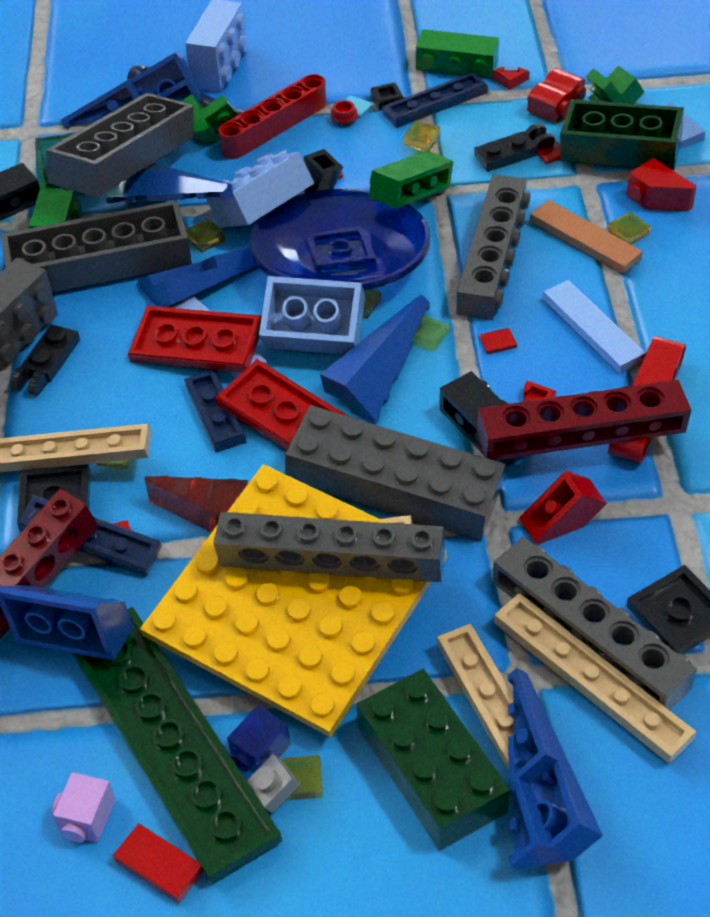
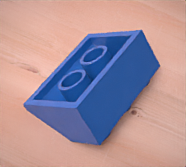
(66, 620)

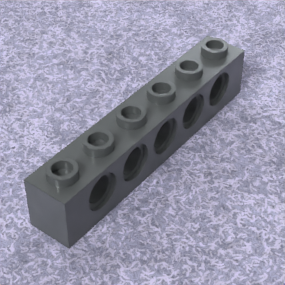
(492, 246)
(330, 546)
(516, 573)

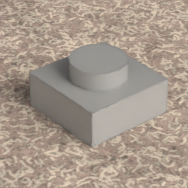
(273, 783)

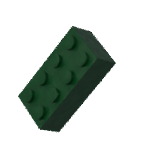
(621, 133)
(432, 759)

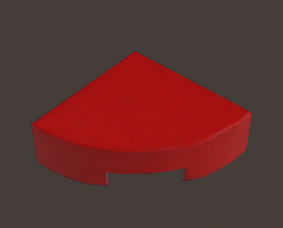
(510, 78)
(536, 392)

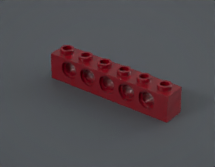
(583, 420)
(45, 544)

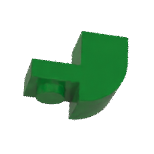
(617, 87)
(210, 118)

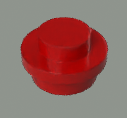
(344, 112)

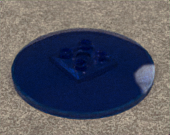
(340, 239)

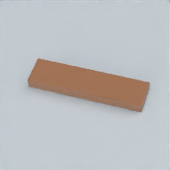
(586, 236)

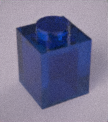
(258, 739)

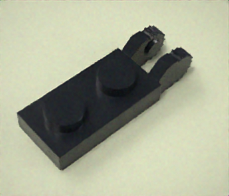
(514, 147)
(45, 359)

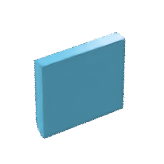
(361, 105)

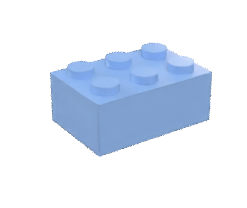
(217, 44)
(261, 188)
(312, 315)

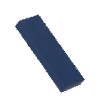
(221, 426)

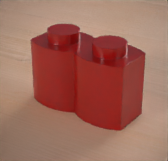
(553, 95)

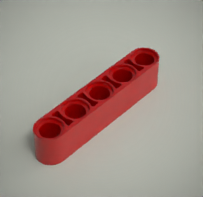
(272, 116)
(659, 365)

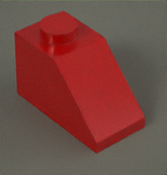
(660, 188)
(562, 508)

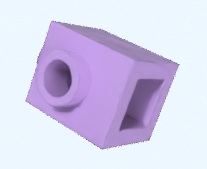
(83, 808)

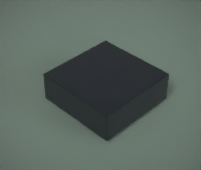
(385, 94)

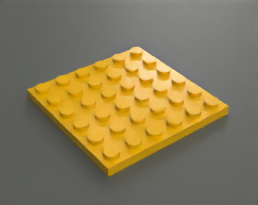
(285, 634)

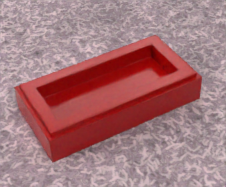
(158, 863)

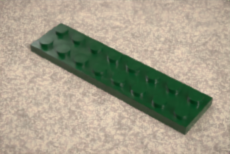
(181, 755)

